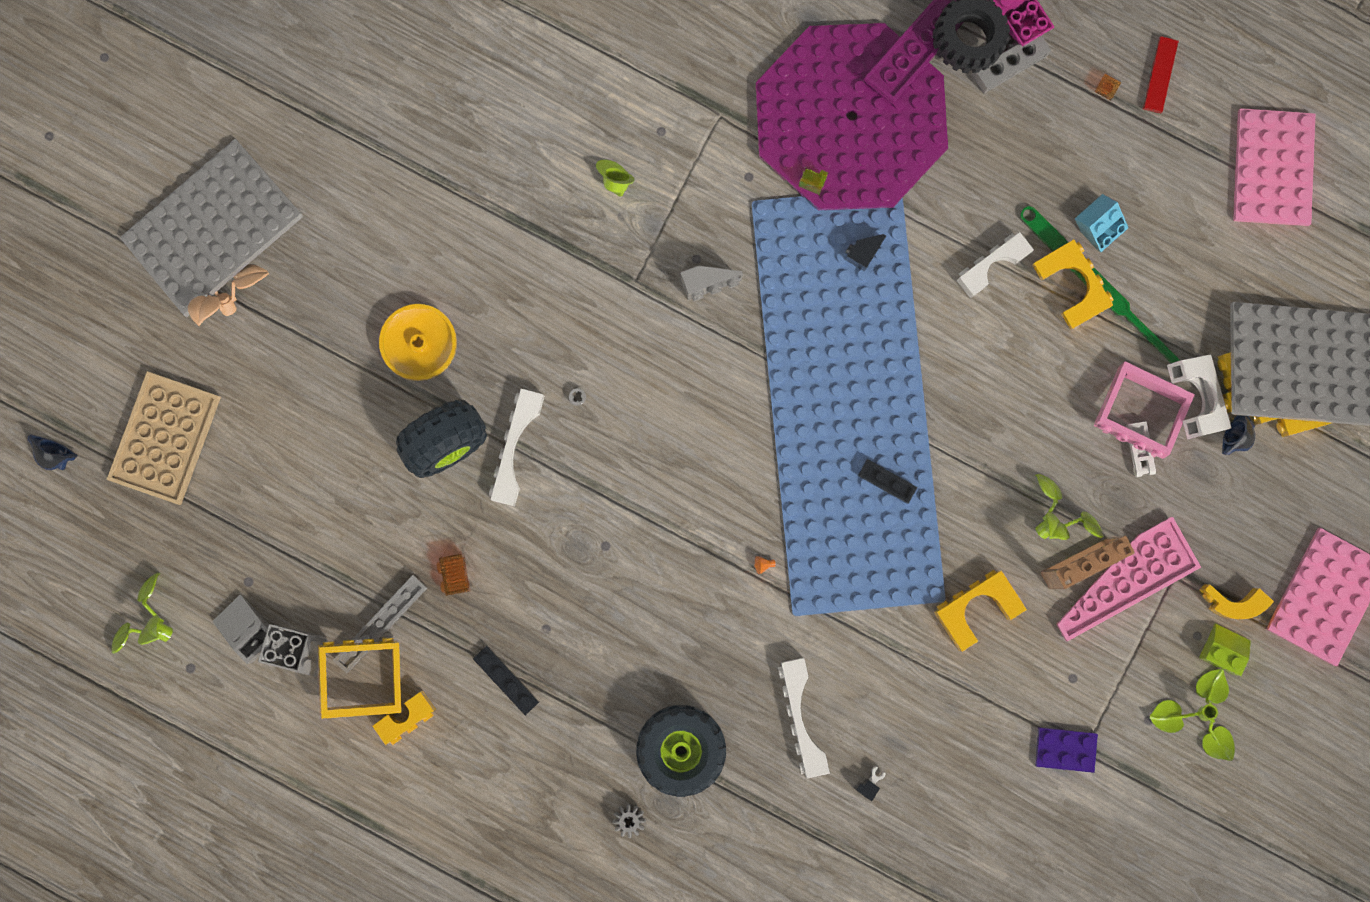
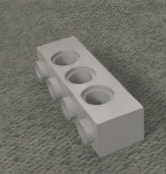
(1038, 50)

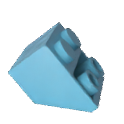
(1102, 222)

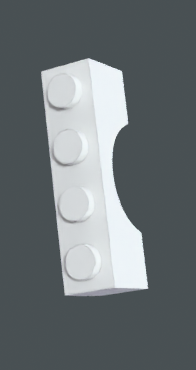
(1013, 251)

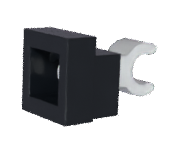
(868, 788)

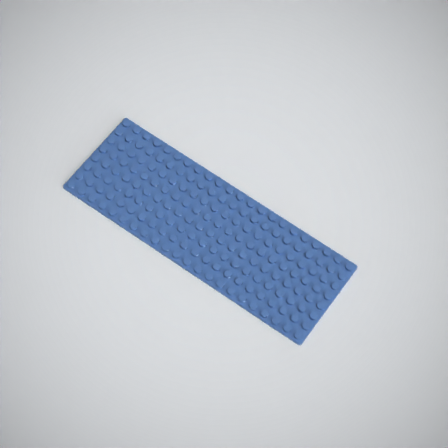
(844, 394)

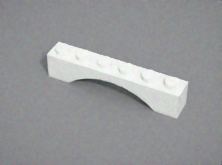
(527, 409)
(813, 759)

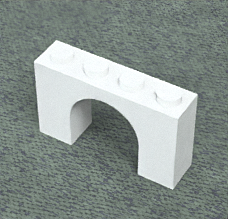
(1203, 375)

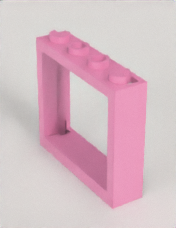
(1155, 384)

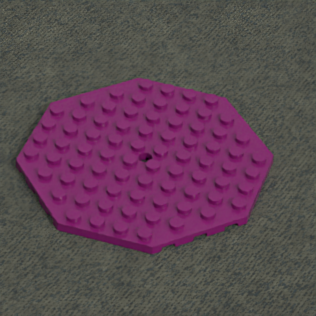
(806, 126)

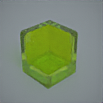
(813, 181)

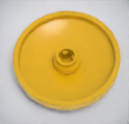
(418, 342)

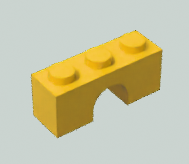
(419, 709)

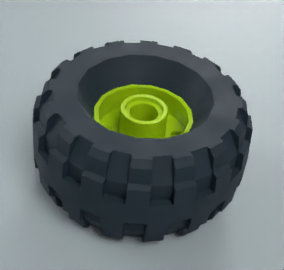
(441, 438)
(686, 772)

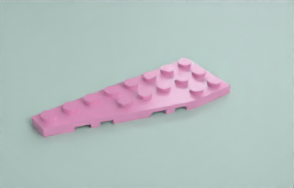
(1158, 561)

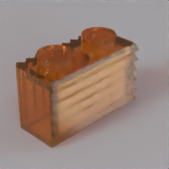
(453, 574)

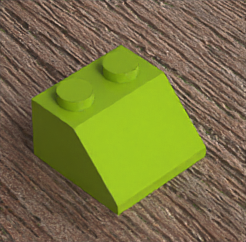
(1226, 650)

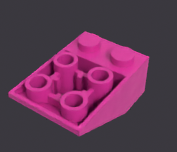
(1025, 19)

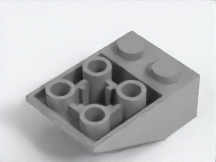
(706, 280)
(243, 629)
(291, 649)

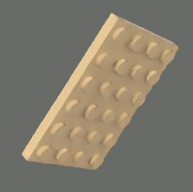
(163, 438)

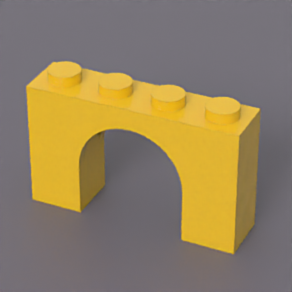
(1071, 257)
(953, 613)

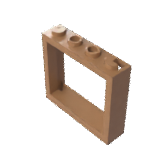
(1087, 562)

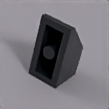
(863, 251)

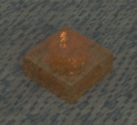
(1107, 87)

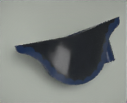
(1240, 436)
(49, 453)

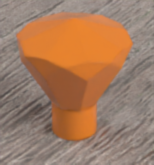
(762, 564)

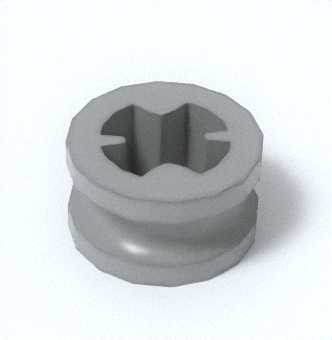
(583, 396)

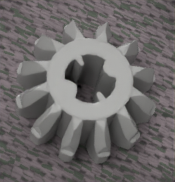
(632, 827)

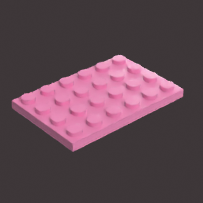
(1274, 167)
(1324, 598)

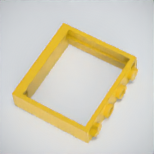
(358, 710)

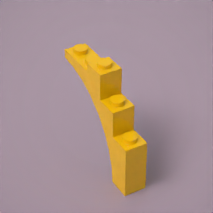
(1284, 426)

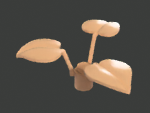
(203, 307)

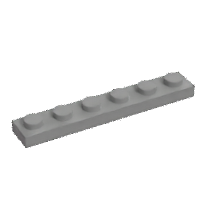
(383, 621)

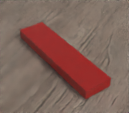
(1160, 74)

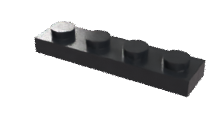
(506, 680)

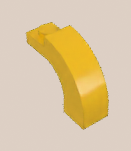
(1250, 606)

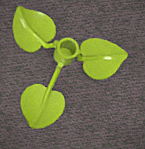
(1051, 526)
(155, 627)
(1213, 687)

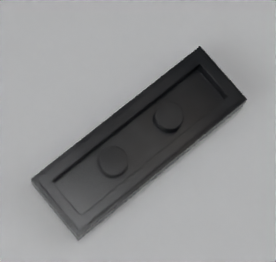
(887, 481)

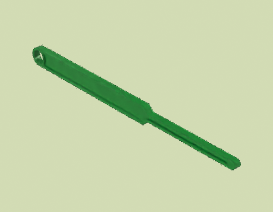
(1121, 306)

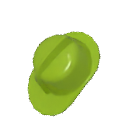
(614, 176)

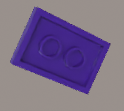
(1066, 750)

